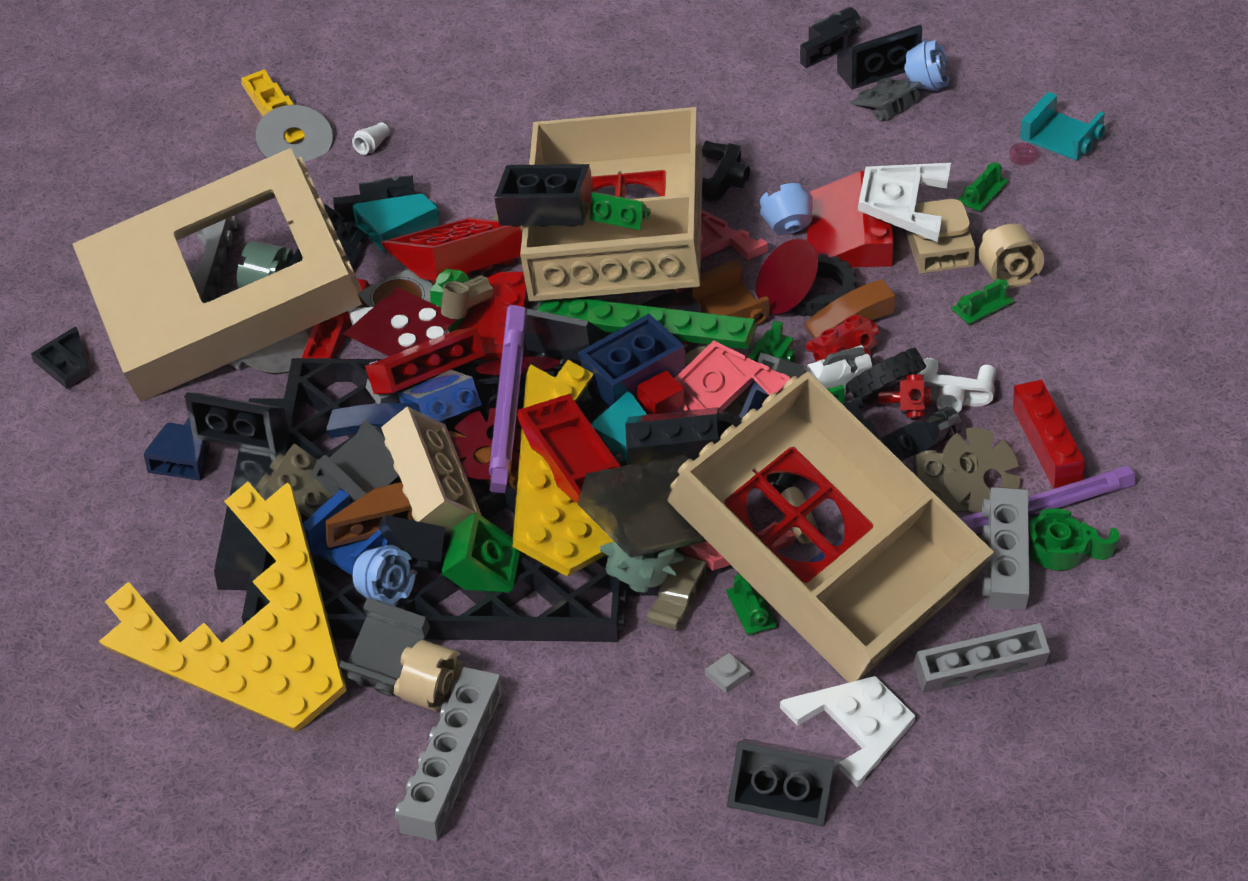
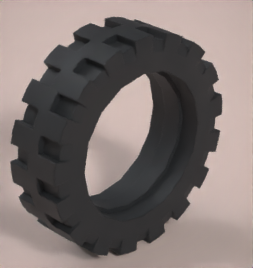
(829, 268)
(886, 374)

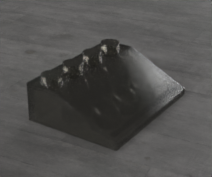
(634, 506)

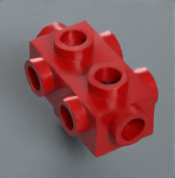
(850, 334)
(911, 397)

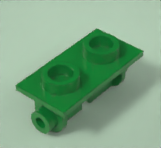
(984, 188)
(618, 211)
(981, 304)
(749, 607)

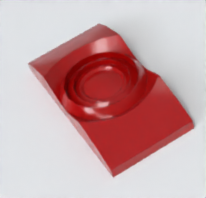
(566, 442)

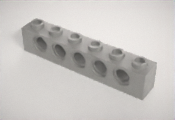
(449, 754)

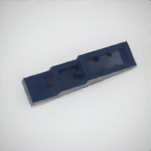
(349, 419)

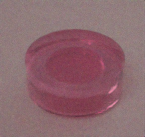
(1022, 153)

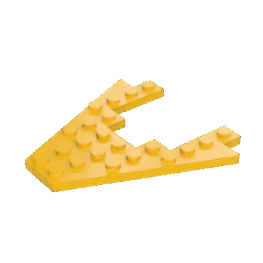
(546, 519)
(280, 658)

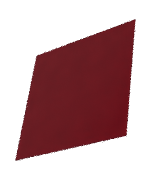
(376, 328)

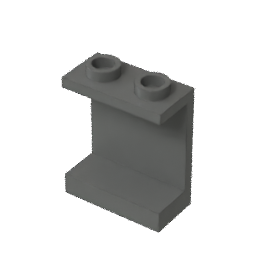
(357, 465)
(381, 645)

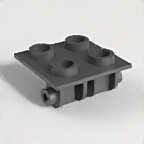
(889, 97)

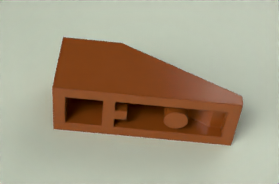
(363, 516)

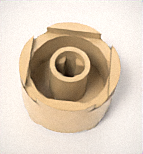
(1011, 249)
(427, 674)

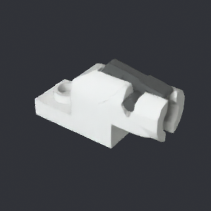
(840, 367)

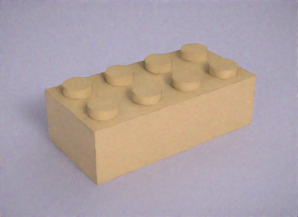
(429, 469)

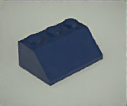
(631, 358)

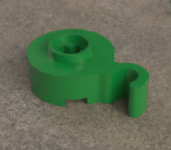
(1062, 541)

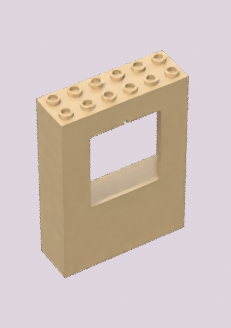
(153, 305)

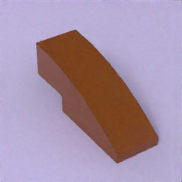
(868, 301)

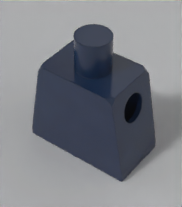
(177, 452)

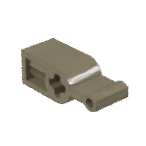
(678, 593)

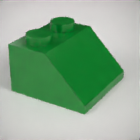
(480, 556)

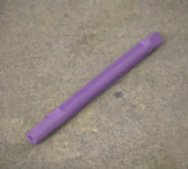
(507, 398)
(1103, 483)

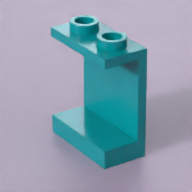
(1060, 132)

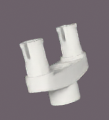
(959, 391)

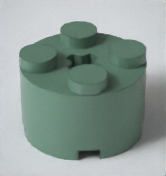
(261, 261)

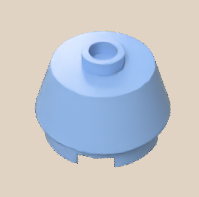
(927, 65)
(787, 209)
(383, 574)

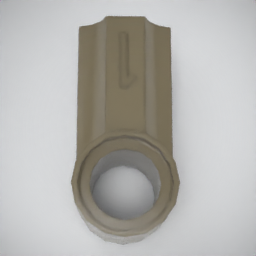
(460, 296)

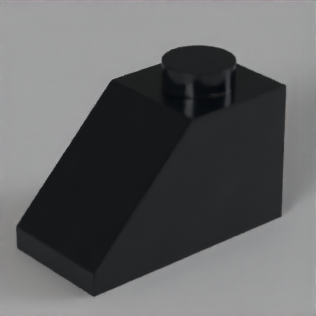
(416, 538)

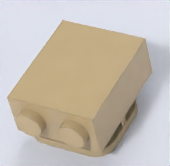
(954, 244)

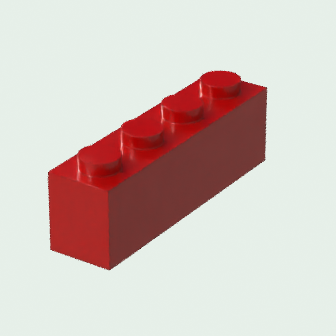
(425, 360)
(1048, 434)

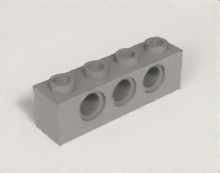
(1008, 507)
(981, 658)

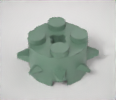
(642, 570)

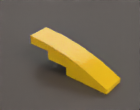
(267, 97)

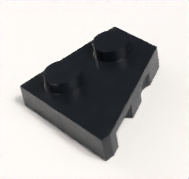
(63, 358)

